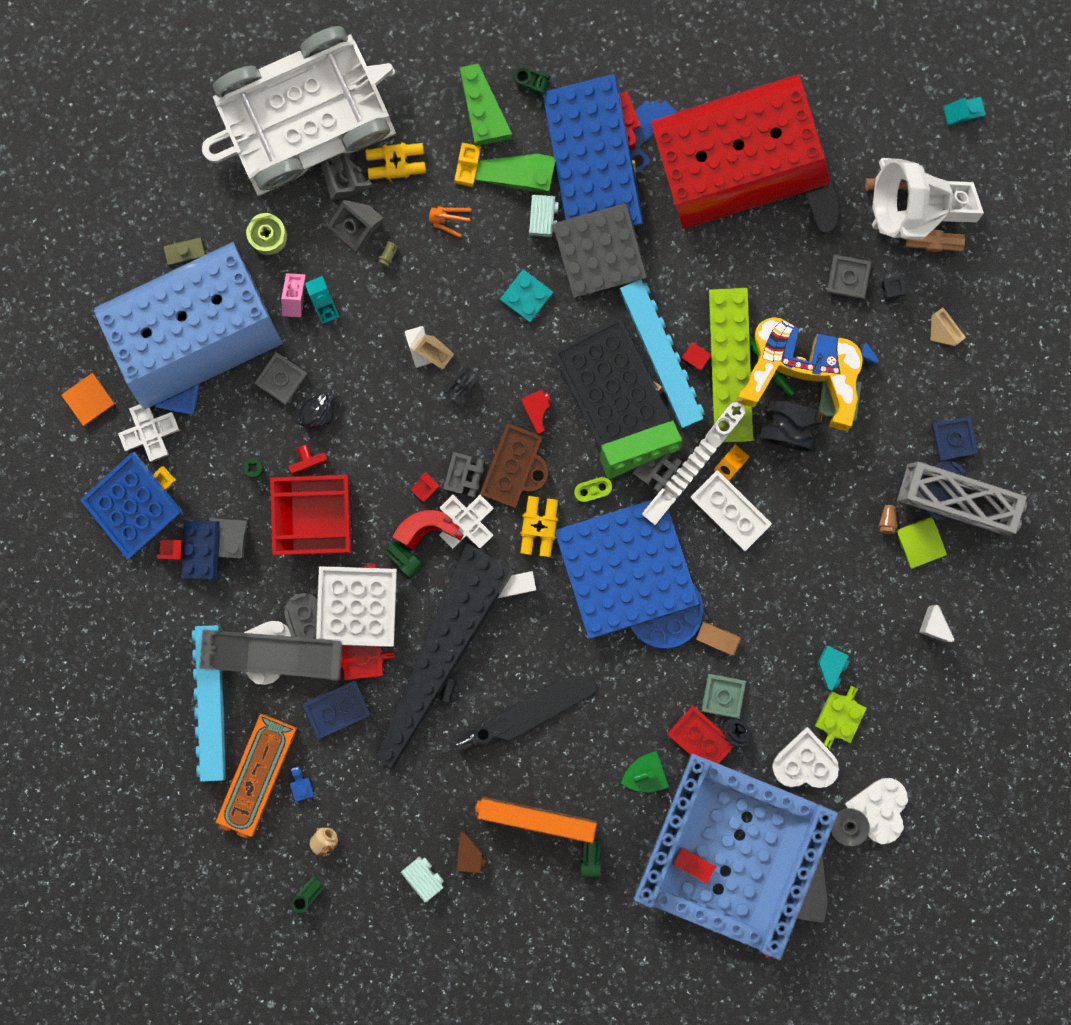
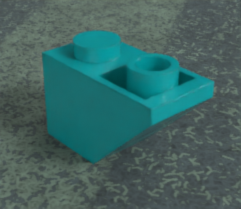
(322, 300)
(831, 665)

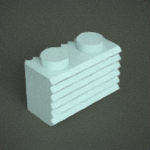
(542, 215)
(423, 879)

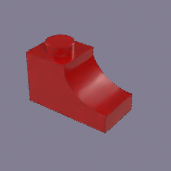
(536, 406)

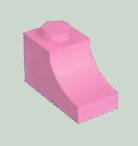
(293, 295)

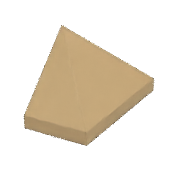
(944, 329)
(433, 351)

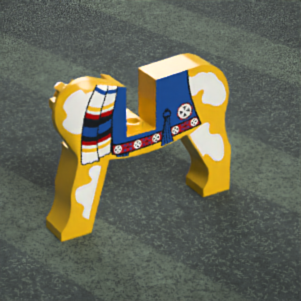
(831, 361)

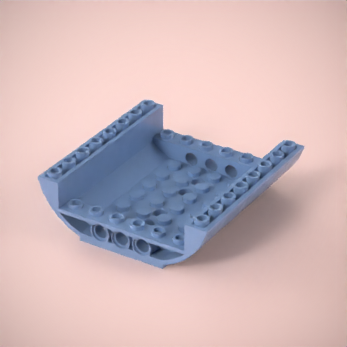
(767, 866)

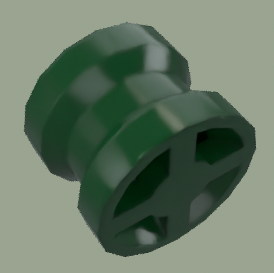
(255, 470)

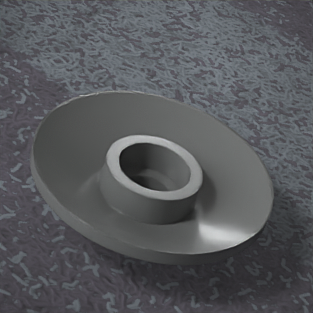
(850, 836)

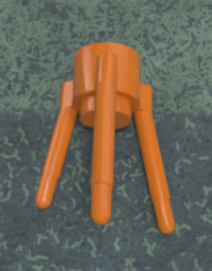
(439, 216)

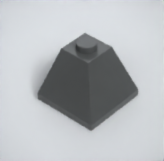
(354, 223)
(232, 538)

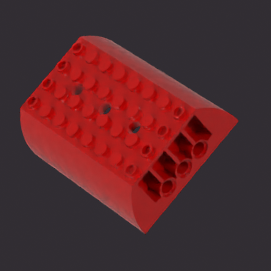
(744, 178)

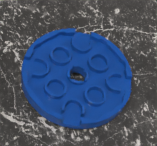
(673, 628)

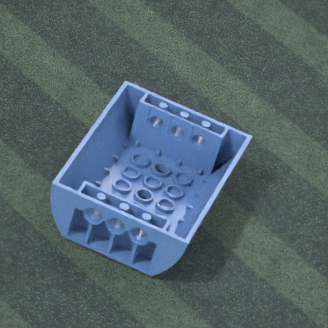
(203, 344)

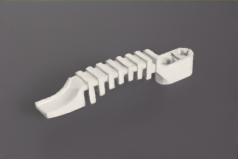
(691, 467)

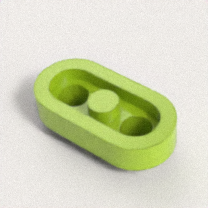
(593, 489)

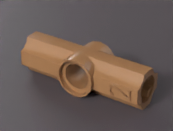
(938, 241)

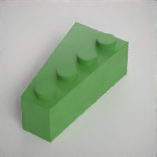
(484, 112)
(639, 449)

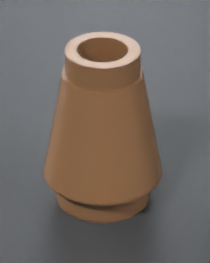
(888, 520)

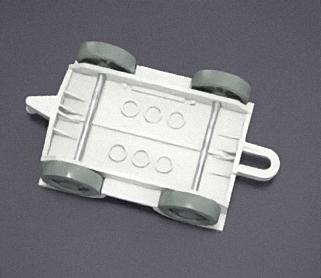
(301, 109)

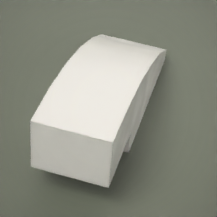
(519, 584)

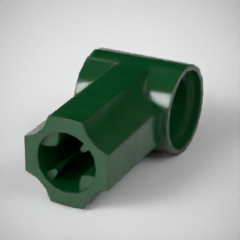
(407, 562)
(591, 860)
(308, 893)

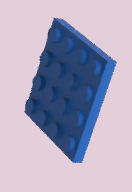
(131, 505)

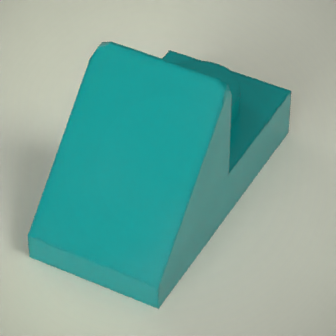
(964, 110)

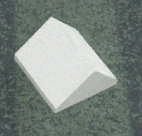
(935, 625)

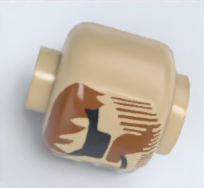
(323, 841)

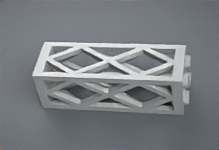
(1010, 516)

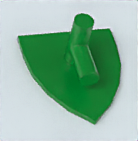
(645, 774)

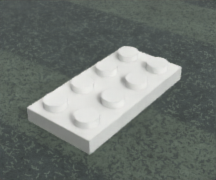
(731, 510)

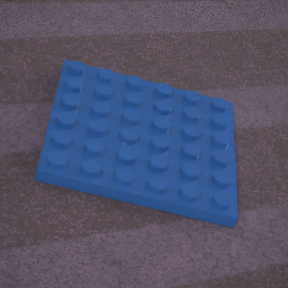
(625, 569)

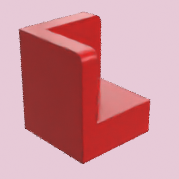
(696, 356)
(425, 488)
(171, 549)

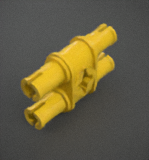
(403, 168)
(546, 535)

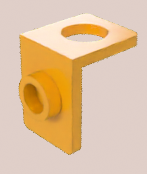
(733, 460)

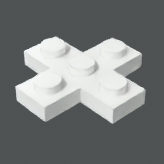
(148, 432)
(469, 520)

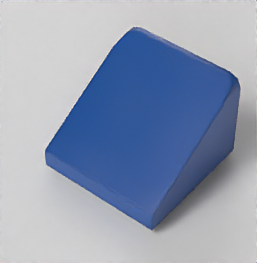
(868, 355)

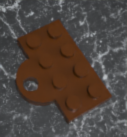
(514, 466)

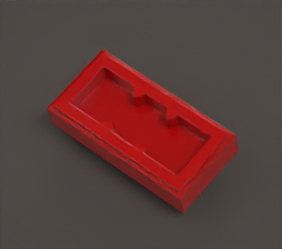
(694, 865)

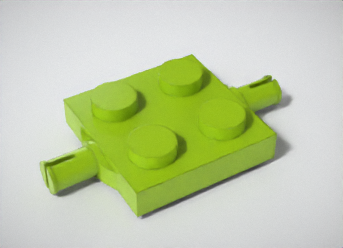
(840, 717)

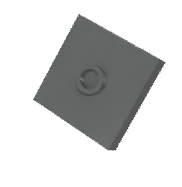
(849, 277)
(281, 378)

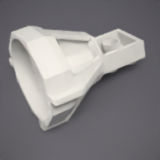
(929, 201)

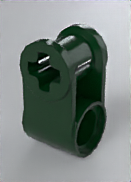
(533, 80)

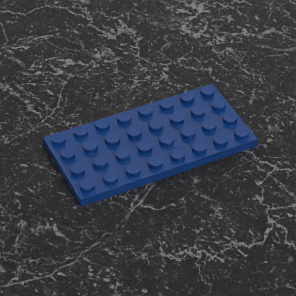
(592, 148)

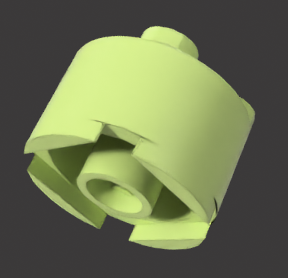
(277, 236)

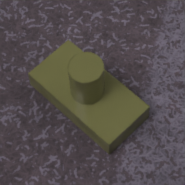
(184, 251)

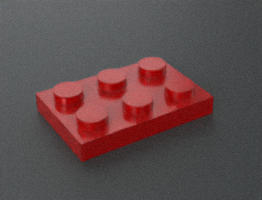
(700, 736)

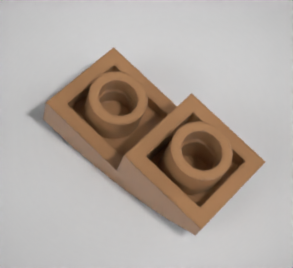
(718, 638)

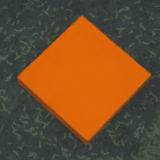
(88, 399)

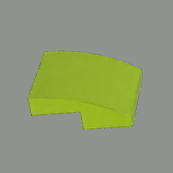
(921, 542)

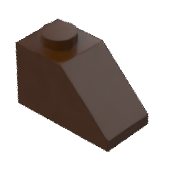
(469, 855)

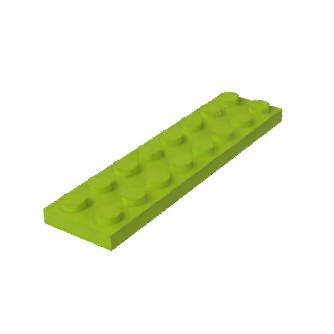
(730, 357)

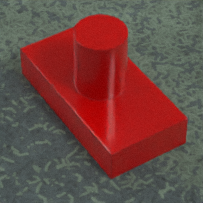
(307, 460)

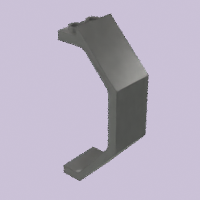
(271, 654)

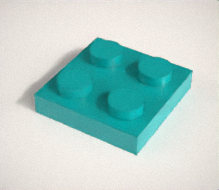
(526, 296)

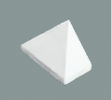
(413, 337)

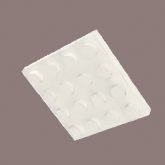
(357, 605)

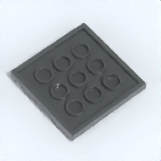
(600, 250)

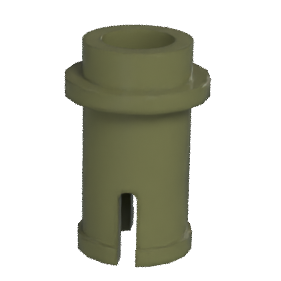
(388, 254)

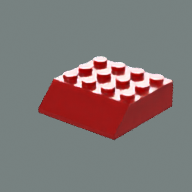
(310, 515)

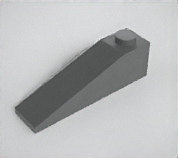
(815, 900)

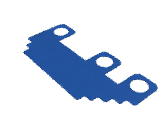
(645, 114)

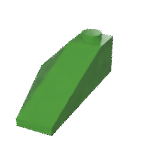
(521, 172)

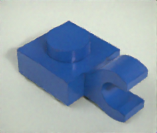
(300, 787)

